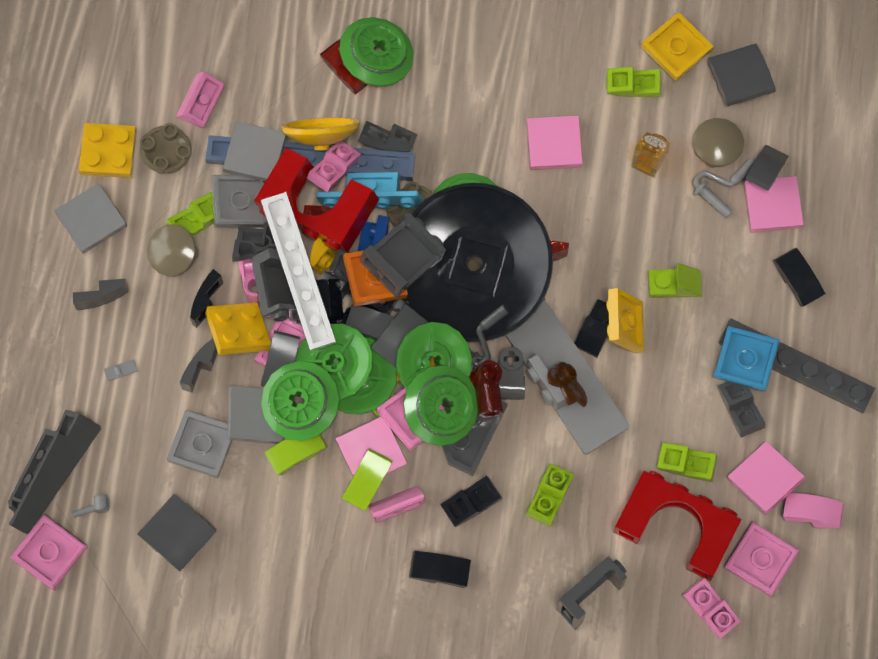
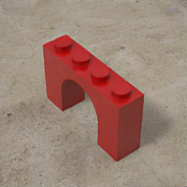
(336, 227)
(715, 524)

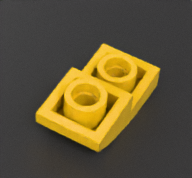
(321, 257)

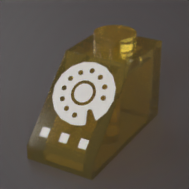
(650, 153)

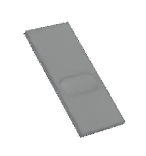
(120, 370)

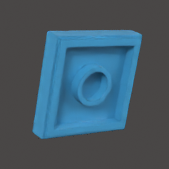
(746, 358)

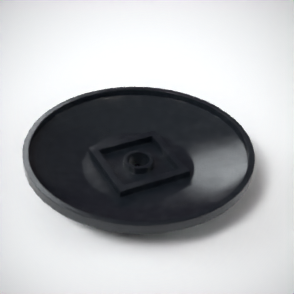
(514, 256)

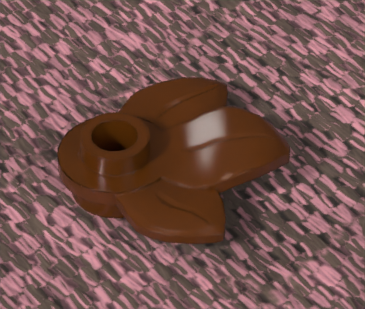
(565, 377)

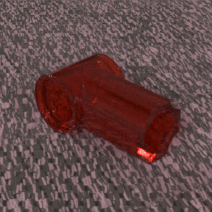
(487, 390)

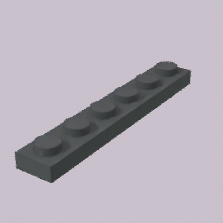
(816, 374)

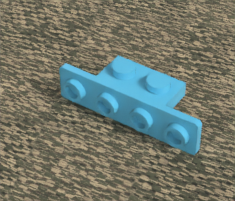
(383, 184)

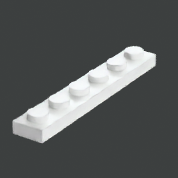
(298, 271)

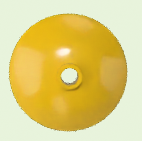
(320, 131)

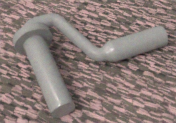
(713, 199)

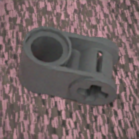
(513, 379)

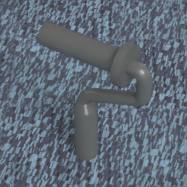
(485, 324)

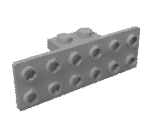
(544, 346)

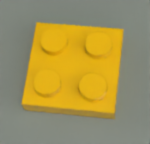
(677, 46)
(107, 150)
(625, 320)
(238, 328)

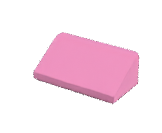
(200, 99)
(396, 504)

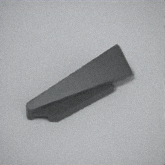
(49, 468)

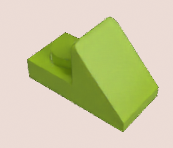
(677, 282)

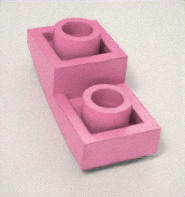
(334, 166)
(816, 509)
(711, 608)

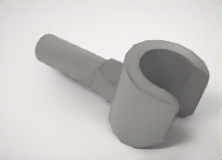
(101, 505)

